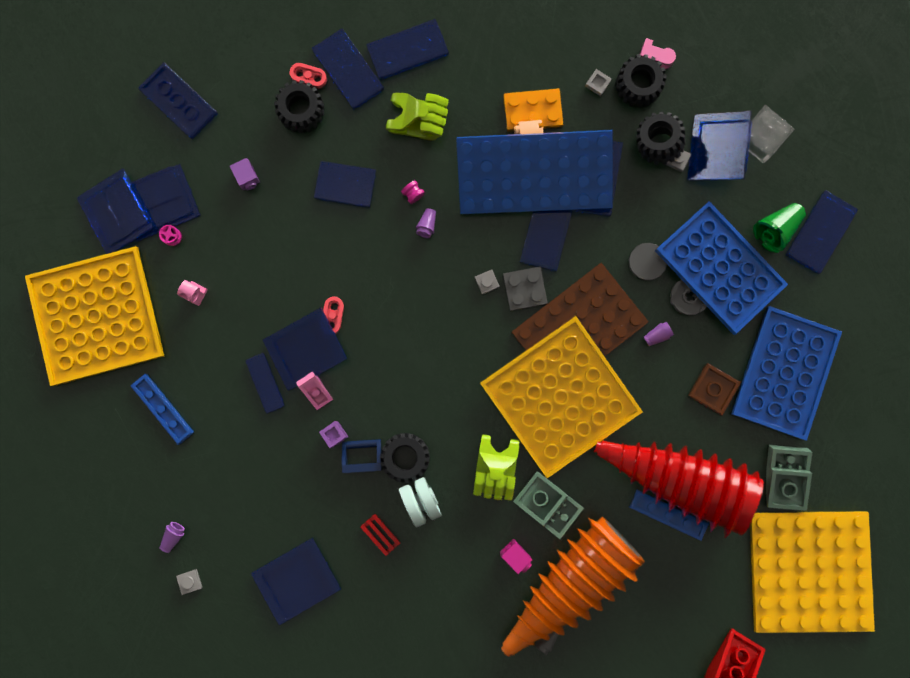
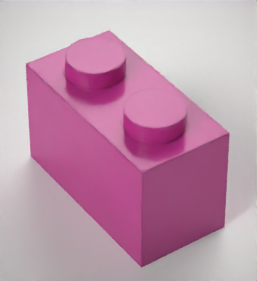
(516, 556)

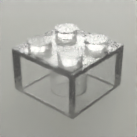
(767, 133)

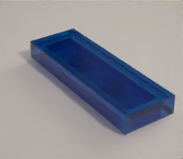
(265, 383)

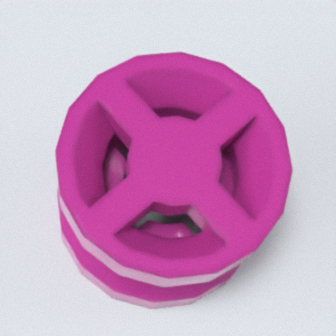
(412, 192)
(166, 233)

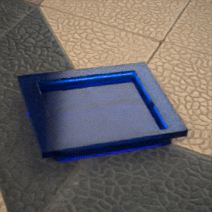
(720, 146)
(166, 198)
(115, 211)
(304, 348)
(295, 581)

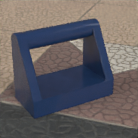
(365, 467)

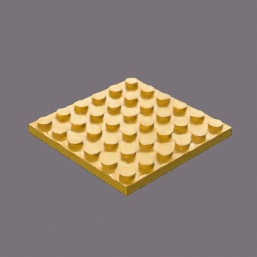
(94, 316)
(561, 397)
(811, 572)

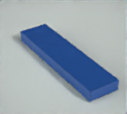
(162, 409)
(646, 505)

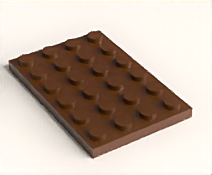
(598, 305)

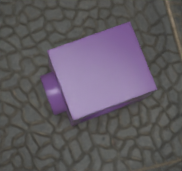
(245, 174)
(333, 434)

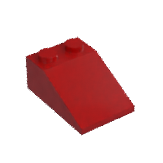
(736, 658)

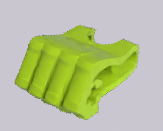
(419, 117)
(496, 470)

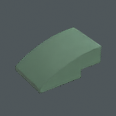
(788, 477)
(549, 505)

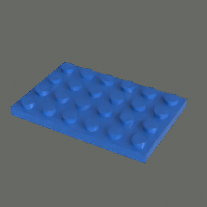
(721, 268)
(786, 373)

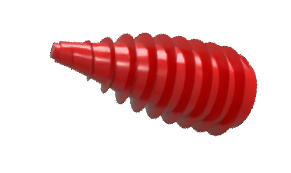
(694, 484)

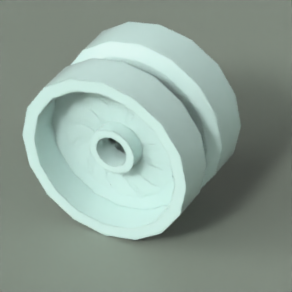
(417, 503)

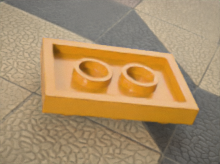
(533, 105)

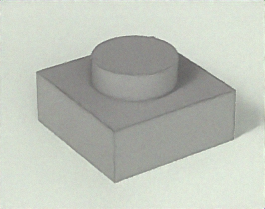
(598, 82)
(680, 163)
(487, 282)
(189, 581)

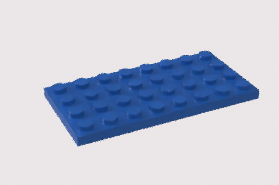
(535, 172)

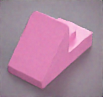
(314, 390)

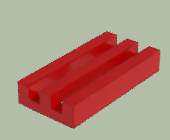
(391, 547)

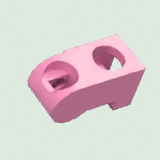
(665, 56)
(192, 292)

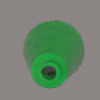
(779, 227)

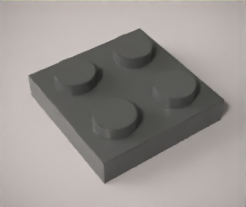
(525, 288)

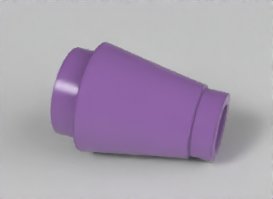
(426, 225)
(659, 334)
(171, 536)

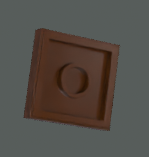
(714, 389)

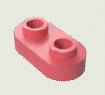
(309, 74)
(334, 315)

